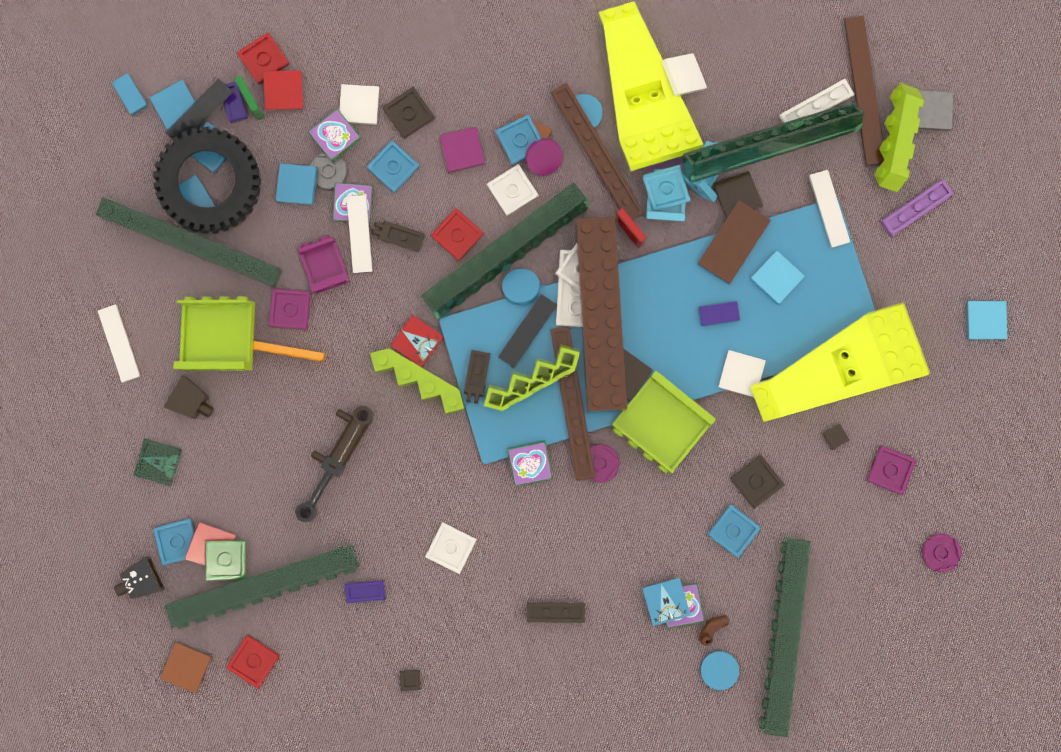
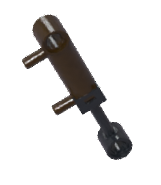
(339, 456)

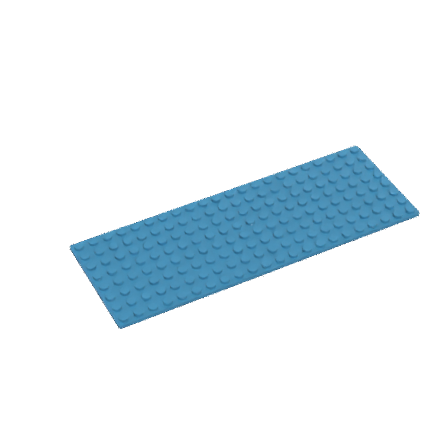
(664, 326)

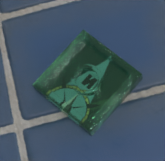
(157, 462)

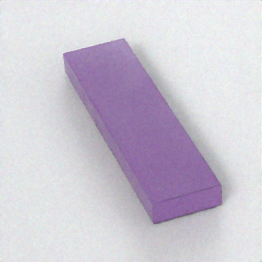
(917, 207)

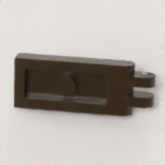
(399, 235)
(476, 375)

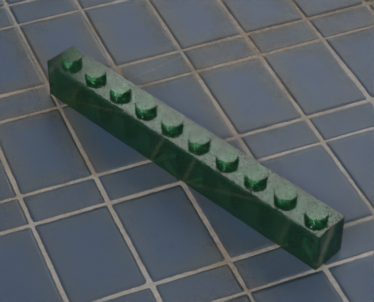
(772, 141)
(189, 242)
(506, 250)
(262, 586)
(785, 637)

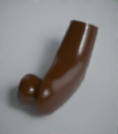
(710, 627)

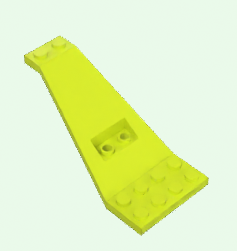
(648, 114)
(880, 352)

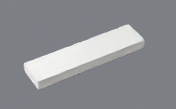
(822, 101)
(829, 209)
(359, 233)
(119, 343)

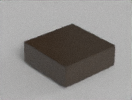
(835, 436)
(410, 680)

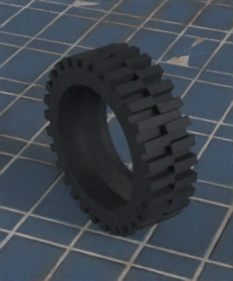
(207, 218)

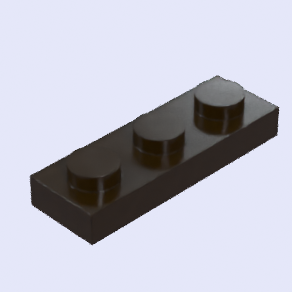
(556, 612)

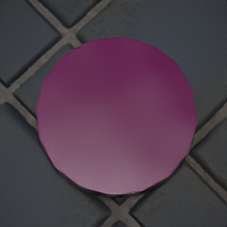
(544, 156)
(605, 463)
(941, 552)

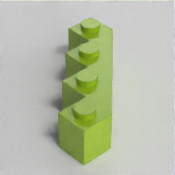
(898, 146)
(410, 373)
(524, 385)

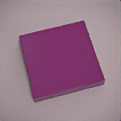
(462, 149)
(290, 309)
(891, 470)

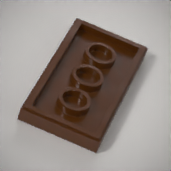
(734, 242)

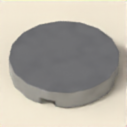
(329, 171)

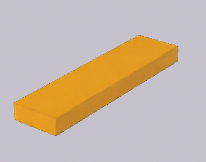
(288, 351)

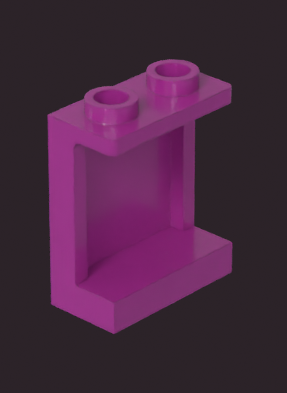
(323, 264)

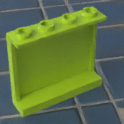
(216, 334)
(662, 423)

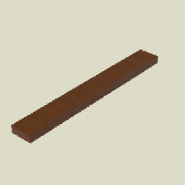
(864, 89)
(596, 151)
(574, 412)

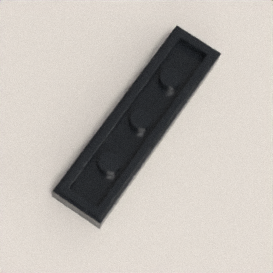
(201, 109)
(527, 331)

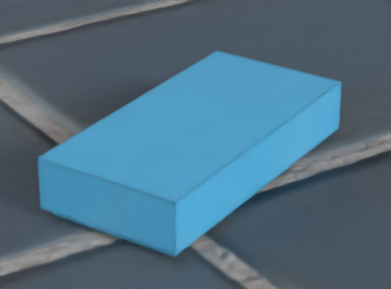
(129, 94)

